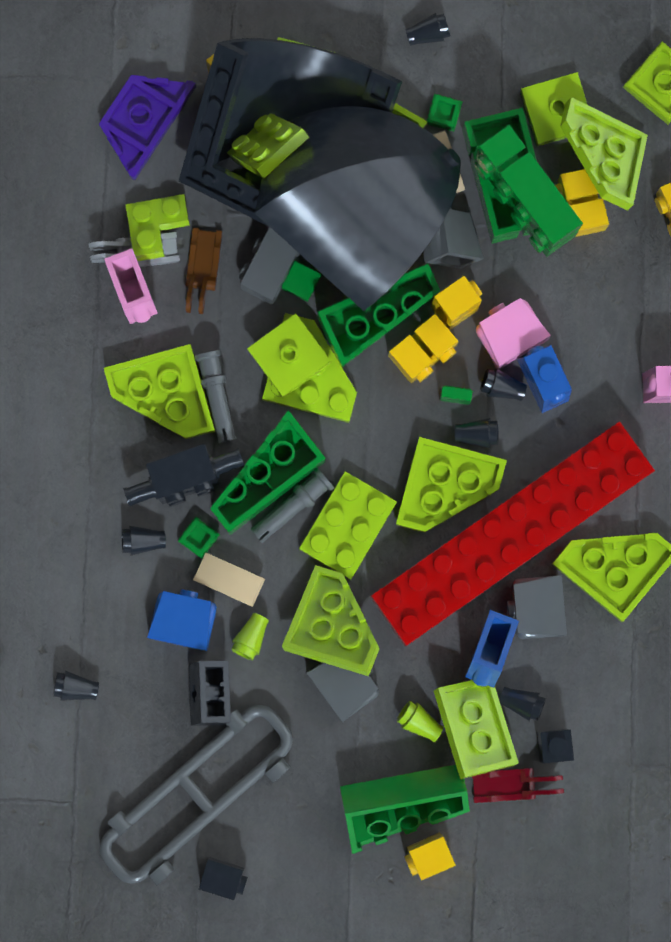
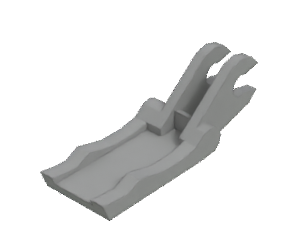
(123, 244)

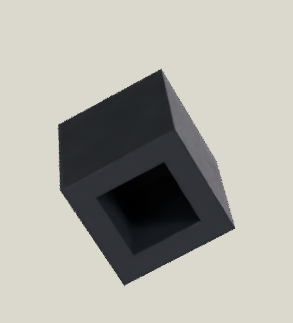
(555, 746)
(223, 879)

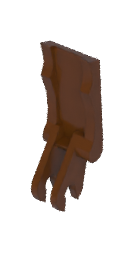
(202, 265)

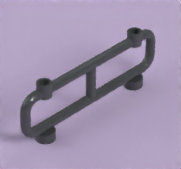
(158, 866)

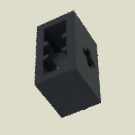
(209, 693)

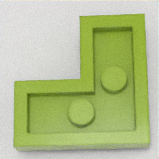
(149, 218)

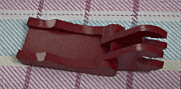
(511, 785)

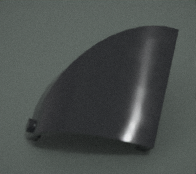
(264, 78)
(360, 196)

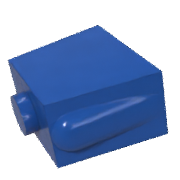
(545, 377)
(183, 619)
(492, 649)

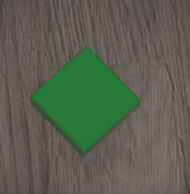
(444, 112)
(301, 281)
(456, 395)
(198, 537)

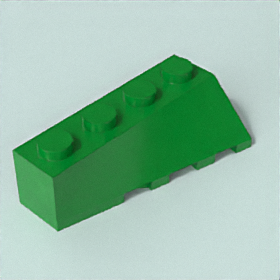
(354, 330)
(273, 470)
(402, 804)

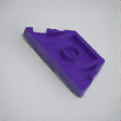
(142, 118)

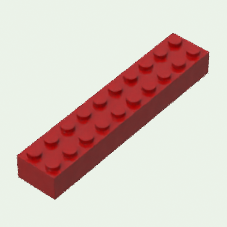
(512, 533)

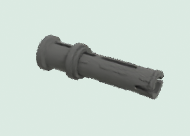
(213, 382)
(303, 496)

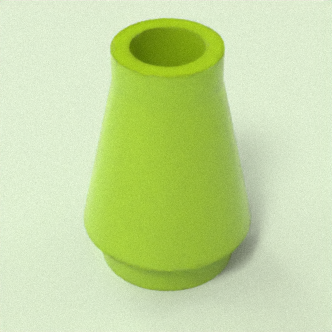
(250, 638)
(419, 721)

